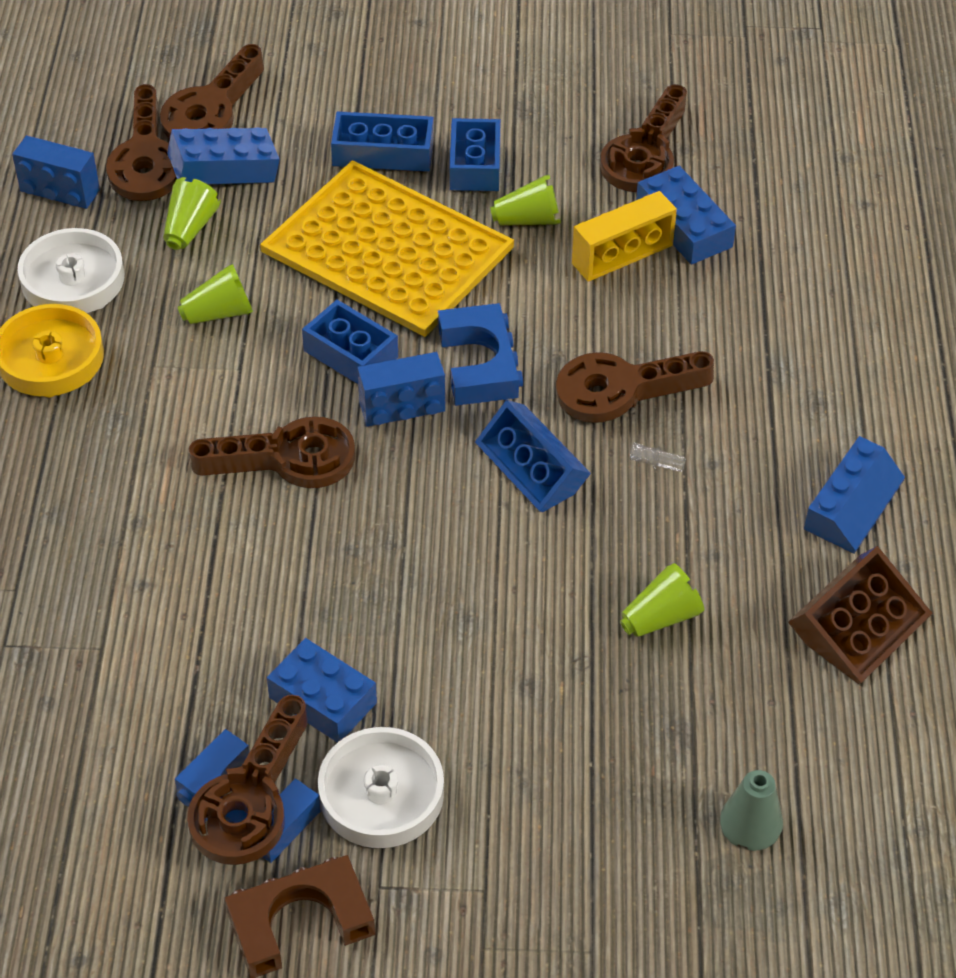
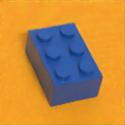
(475, 154)
(56, 171)
(348, 340)
(401, 389)
(332, 690)

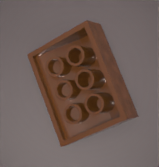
(861, 616)

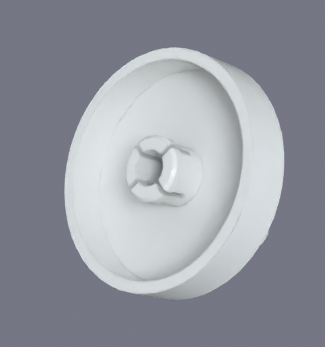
(51, 260)
(381, 814)

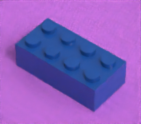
(383, 141)
(223, 155)
(699, 224)

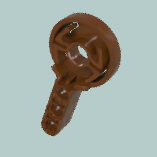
(221, 92)
(645, 144)
(141, 152)
(635, 381)
(275, 453)
(252, 791)

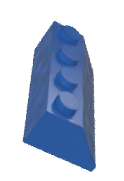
(531, 456)
(854, 496)

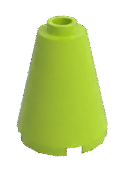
(528, 205)
(188, 211)
(216, 299)
(662, 603)

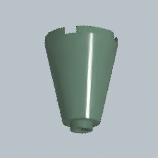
(753, 812)

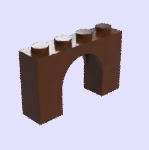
(328, 884)

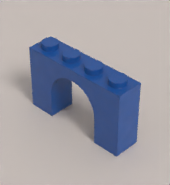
(485, 327)
(228, 752)

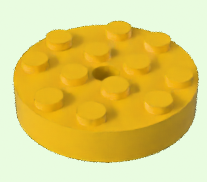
(50, 350)

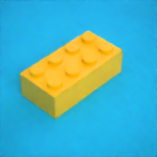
(623, 236)

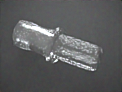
(657, 457)

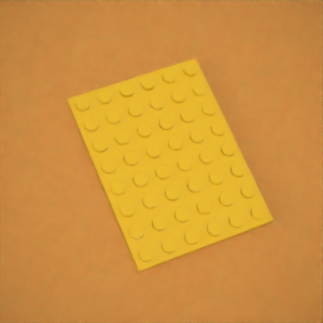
(387, 247)

